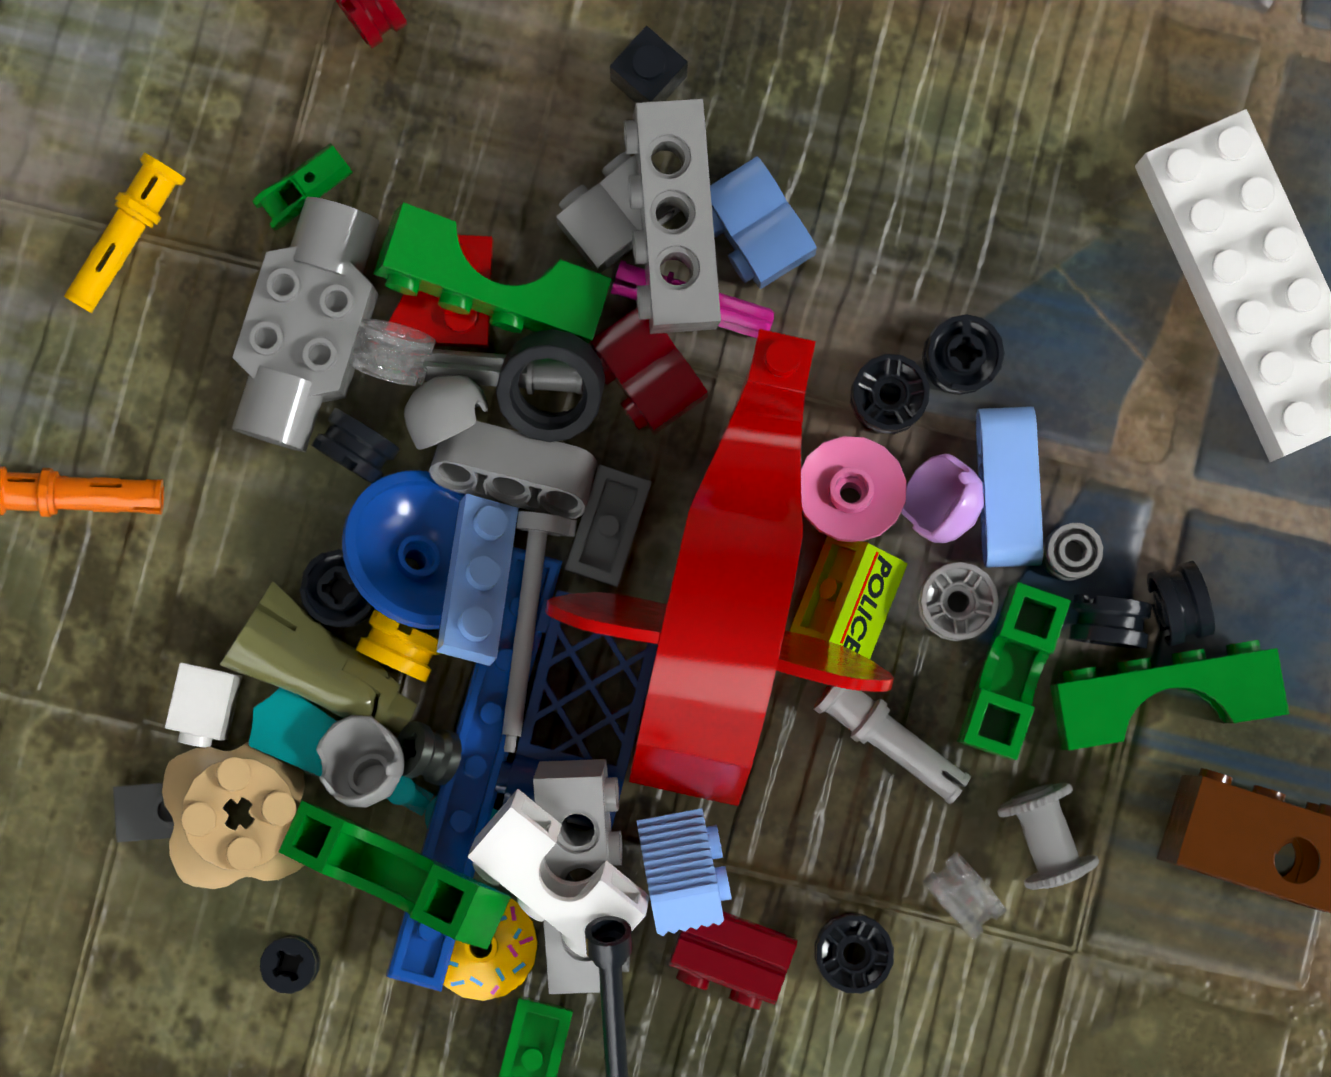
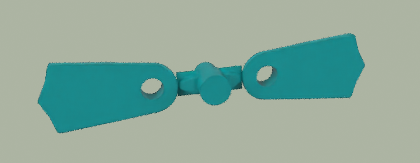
(290, 731)

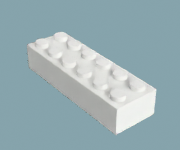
(1249, 276)

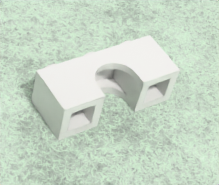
(513, 855)

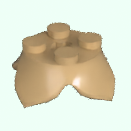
(195, 793)

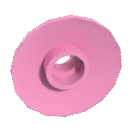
(855, 465)

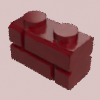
(737, 956)

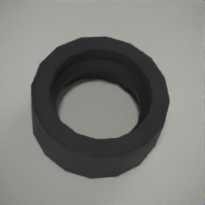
(544, 424)

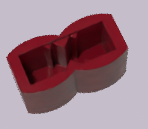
(649, 372)

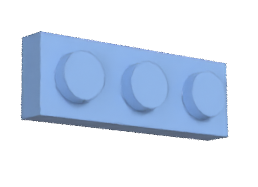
(477, 580)

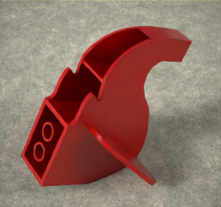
(729, 597)

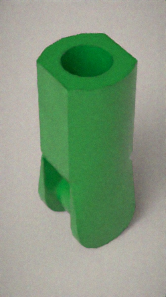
(310, 179)

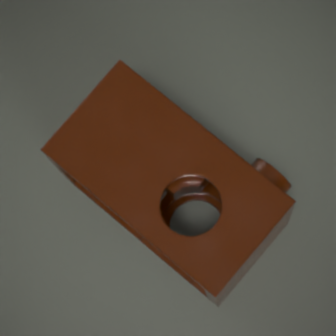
(1238, 833)

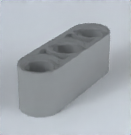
(516, 470)

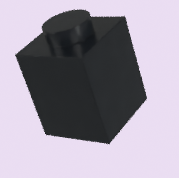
(648, 68)

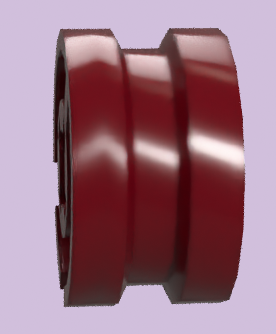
(373, 18)

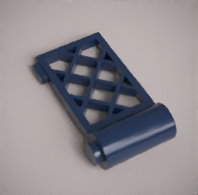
(521, 771)

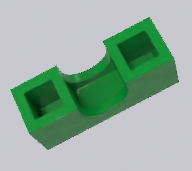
(1011, 670)

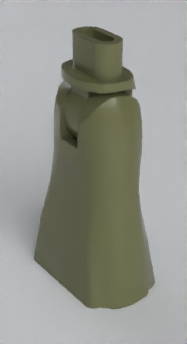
(299, 655)

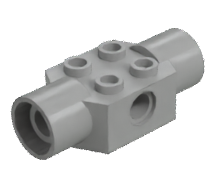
(305, 324)

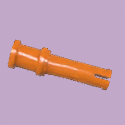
(50, 492)

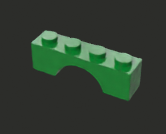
(426, 256)
(1237, 686)
(395, 874)

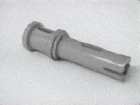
(870, 722)

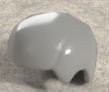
(442, 409)
(360, 761)

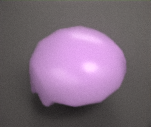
(943, 499)

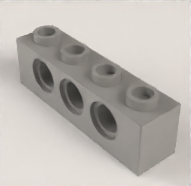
(680, 129)
(566, 790)

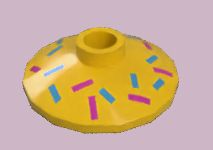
(504, 967)

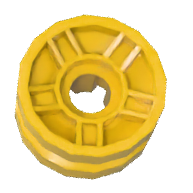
(399, 646)

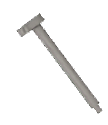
(538, 527)

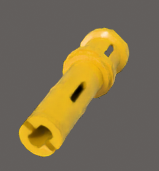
(124, 230)

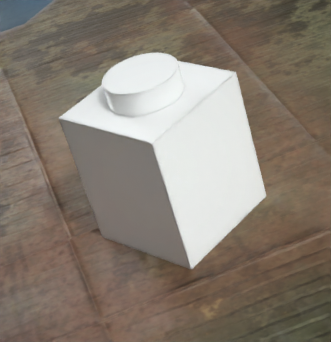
(202, 704)

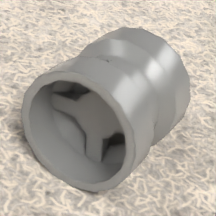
(1063, 557)

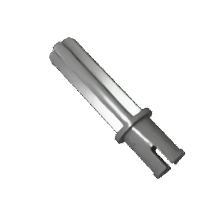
(485, 370)

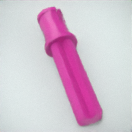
(735, 313)

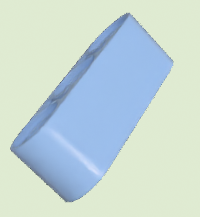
(1010, 486)

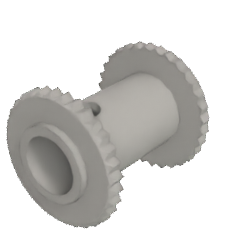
(1048, 836)

